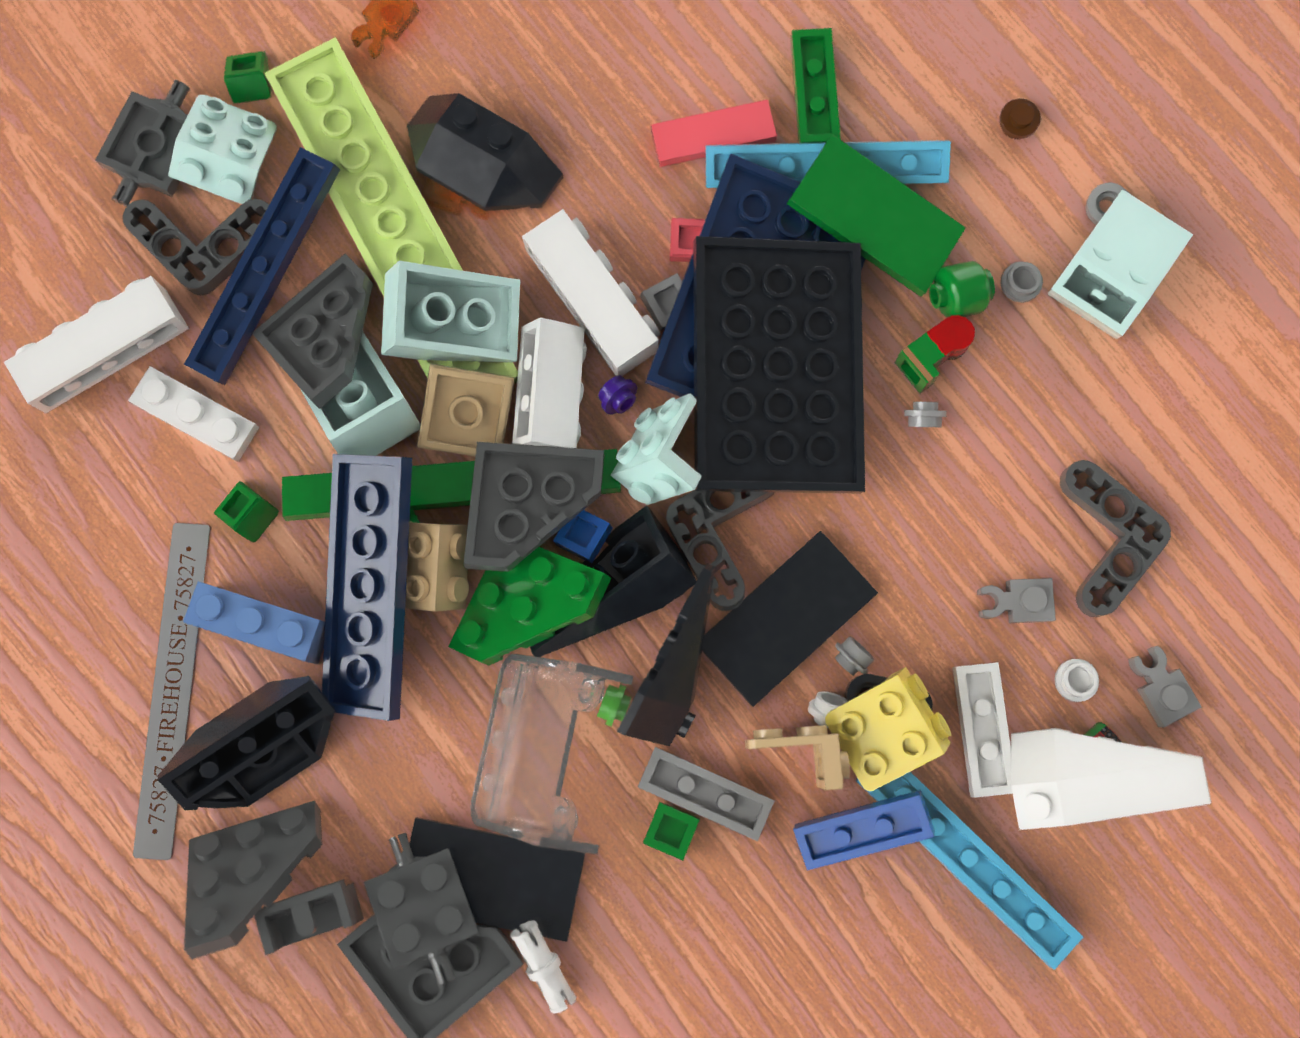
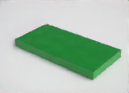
(871, 207)

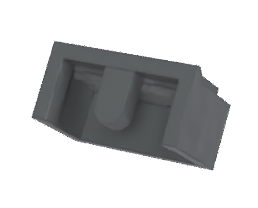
(308, 915)

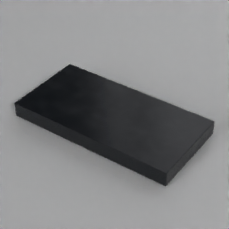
(786, 618)
(507, 877)

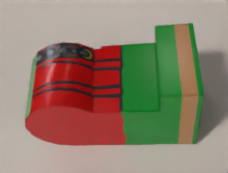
(941, 343)

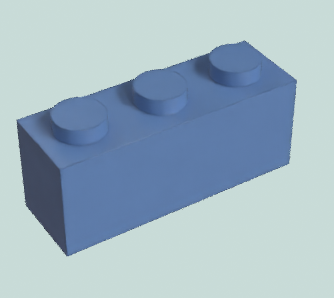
(256, 623)

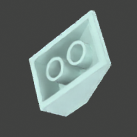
(449, 314)
(367, 412)

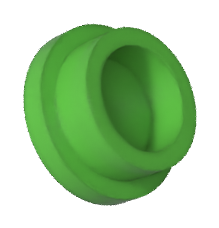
(614, 704)

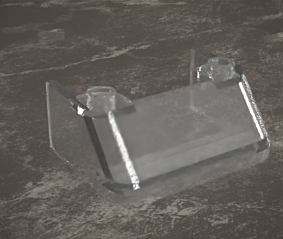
(530, 748)

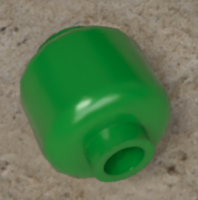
(962, 289)

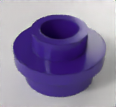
(617, 395)

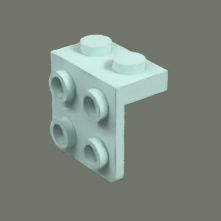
(221, 149)
(648, 463)

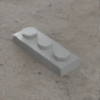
(706, 794)

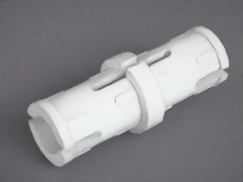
(543, 966)

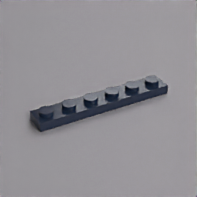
(262, 266)

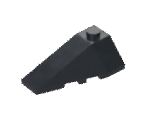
(644, 575)
(670, 687)

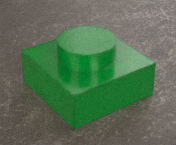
(671, 831)

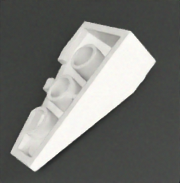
(1086, 779)

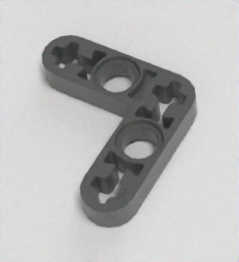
(204, 255)
(707, 518)
(1128, 541)

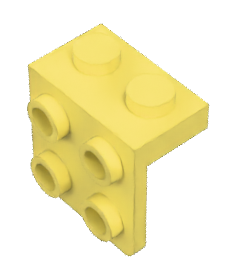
(889, 730)

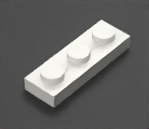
(193, 414)
(984, 729)

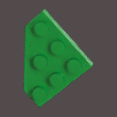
(527, 605)

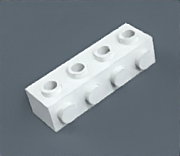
(591, 293)
(95, 344)

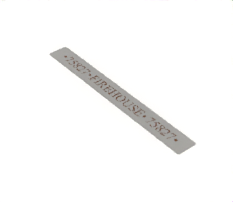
(170, 690)

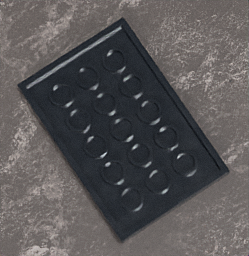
(778, 366)

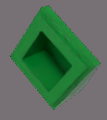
(246, 77)
(246, 512)

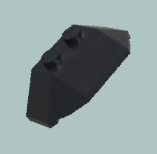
(480, 155)
(251, 747)

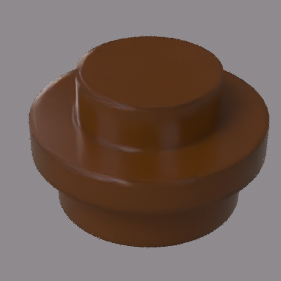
(1019, 118)

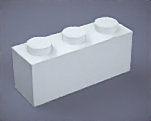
(549, 384)

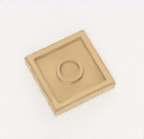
(463, 409)

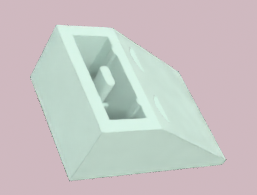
(1120, 265)

